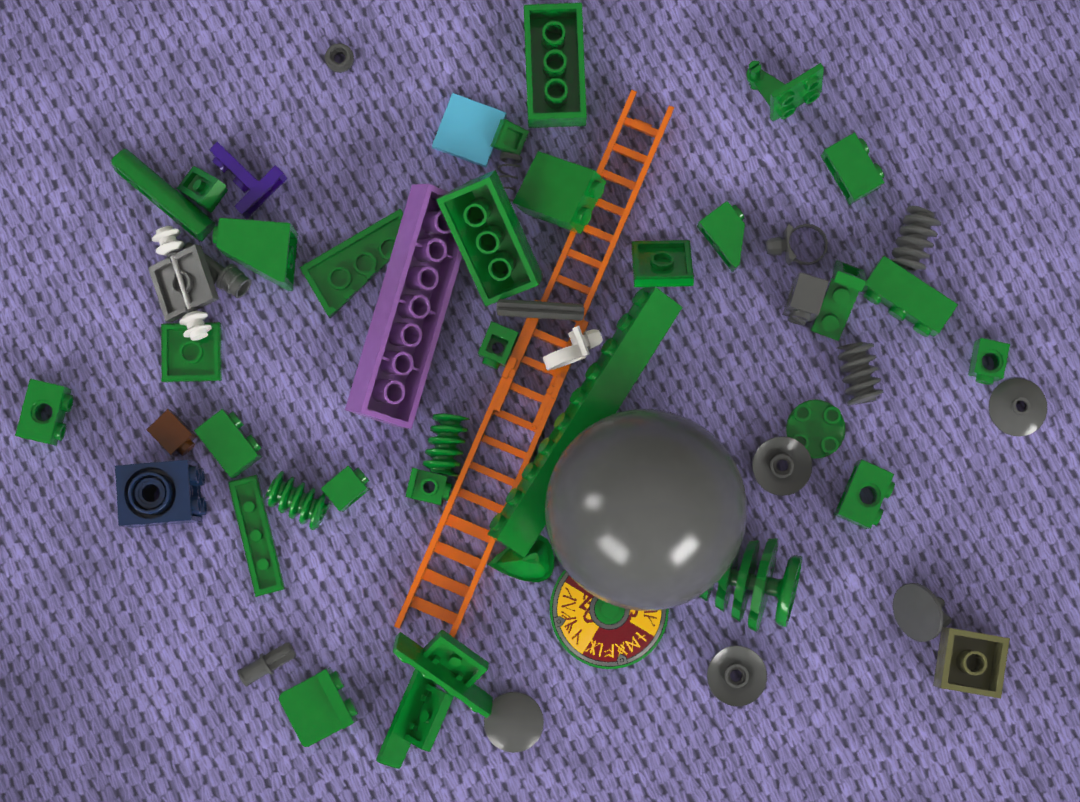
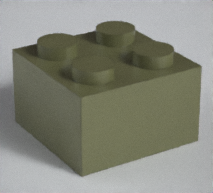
(971, 662)

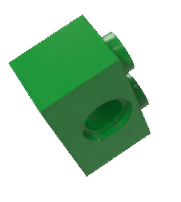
(37, 397)
(850, 505)

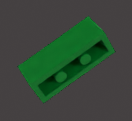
(908, 297)

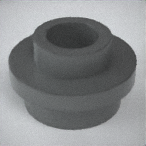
(335, 50)

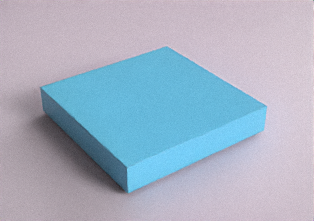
(468, 130)

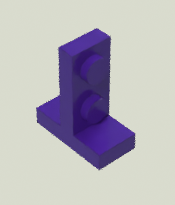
(259, 190)

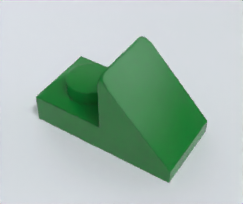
(203, 188)

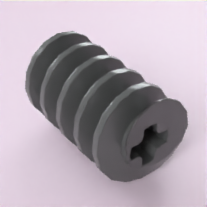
(914, 238)
(860, 373)

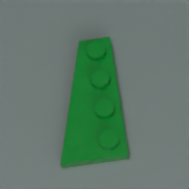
(352, 264)

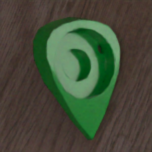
(535, 567)

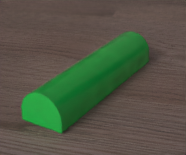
(162, 194)

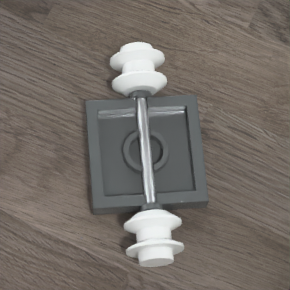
(182, 283)

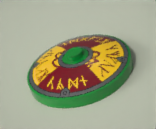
(602, 632)

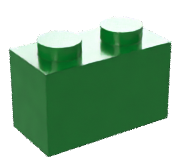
(853, 168)
(228, 442)

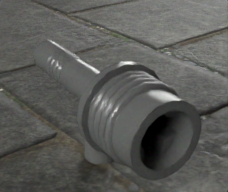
(229, 278)

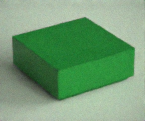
(509, 137)

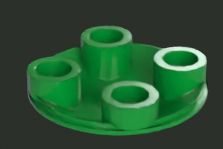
(817, 427)

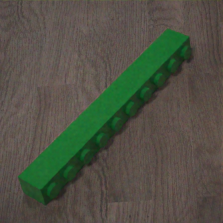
(599, 396)

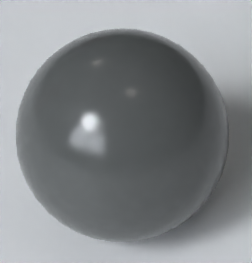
(646, 509)

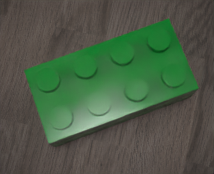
(555, 65)

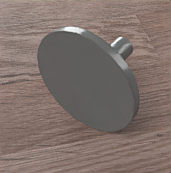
(919, 612)

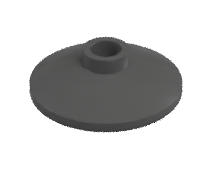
(1004, 411)
(778, 481)
(752, 676)

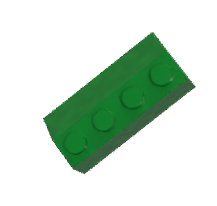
(490, 238)

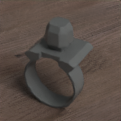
(776, 245)

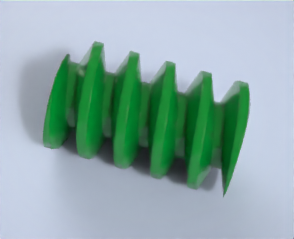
(445, 443)
(297, 501)

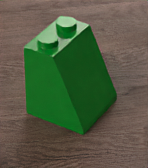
(261, 247)

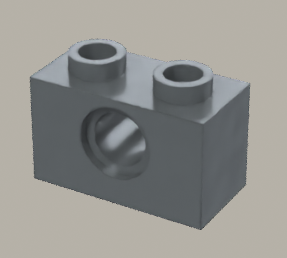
(805, 299)

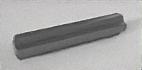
(540, 309)

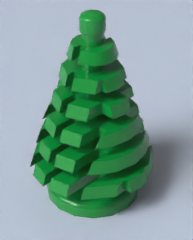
(761, 584)

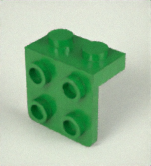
(318, 707)

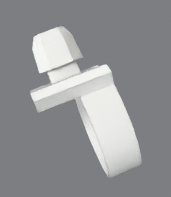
(577, 351)

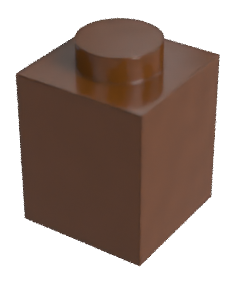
(172, 434)

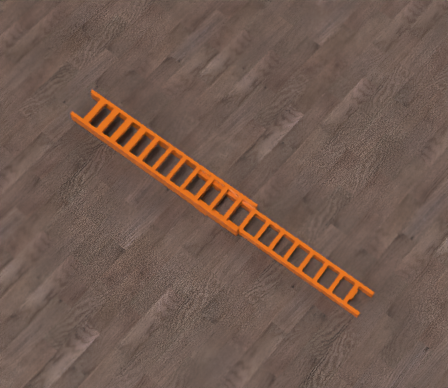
(506, 383)

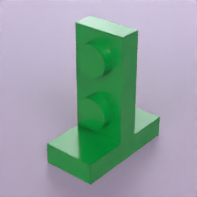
(839, 300)

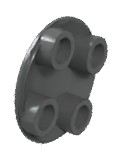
(514, 722)

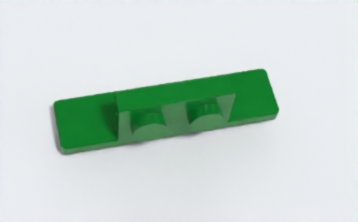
(450, 666)
(415, 721)

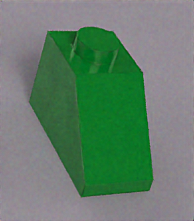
(725, 233)

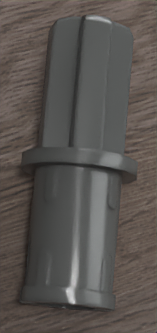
(266, 664)

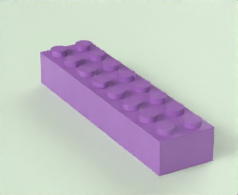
(407, 314)

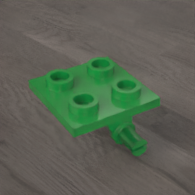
(785, 97)

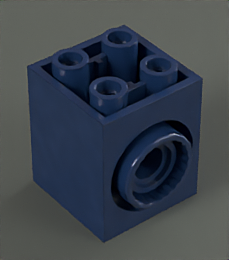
(178, 498)

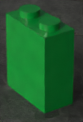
(560, 192)

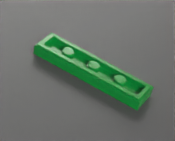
(256, 535)

